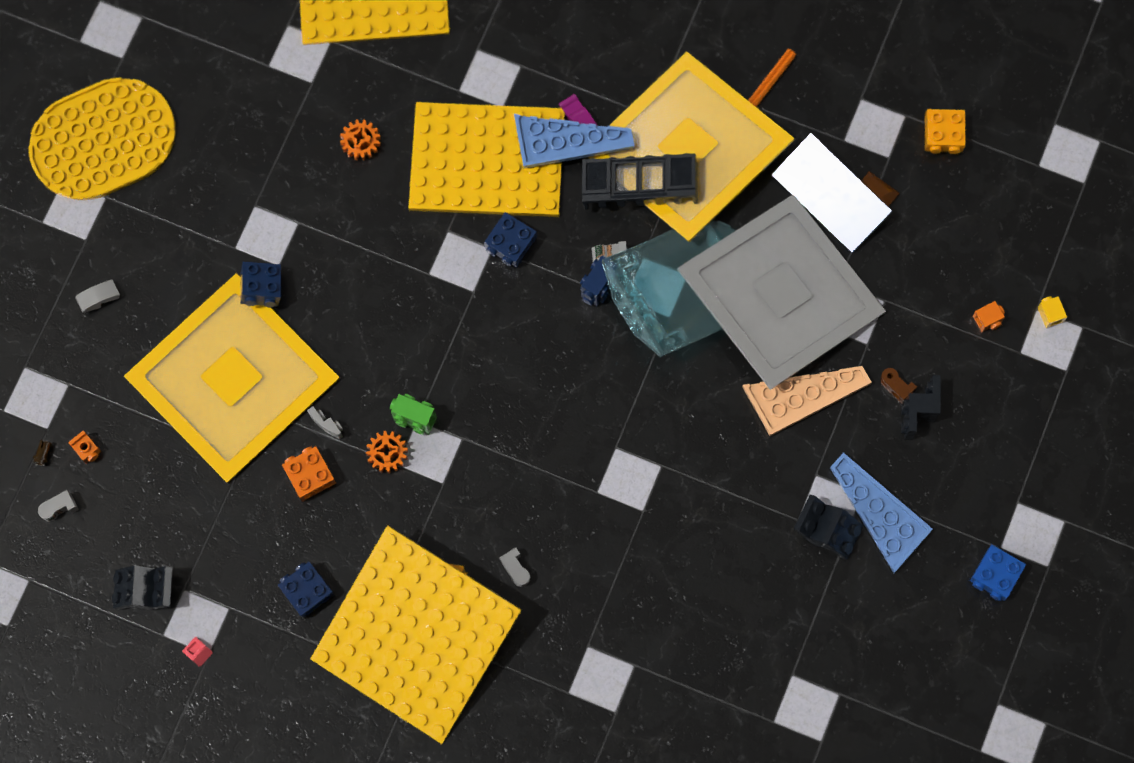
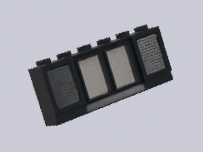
(639, 179)

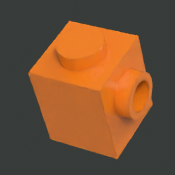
(989, 316)

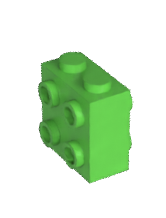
(413, 414)

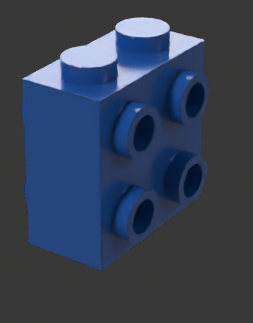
(997, 573)

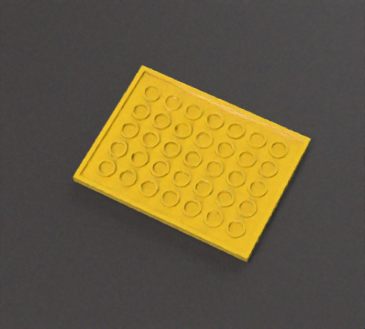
(473, 162)

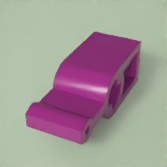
(575, 111)

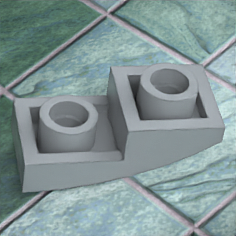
(96, 295)
(328, 425)

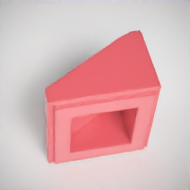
(197, 651)

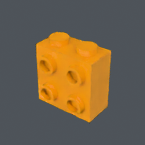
(944, 131)

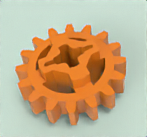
(354, 134)
(394, 451)

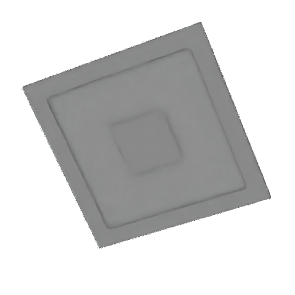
(781, 291)

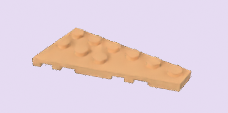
(803, 396)

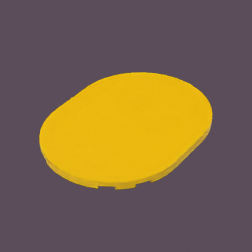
(102, 139)

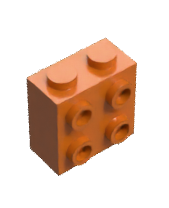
(308, 473)

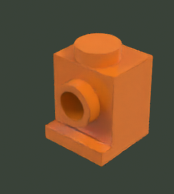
(79, 442)

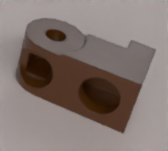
(896, 385)

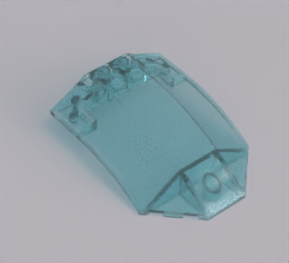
(655, 295)

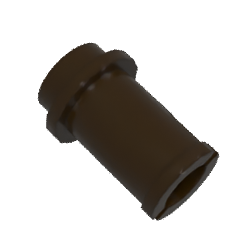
(42, 453)

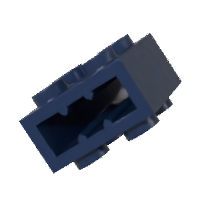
(510, 240)
(260, 284)
(595, 285)
(305, 589)

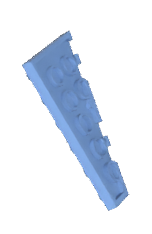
(563, 140)
(887, 519)

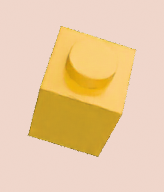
(1051, 311)

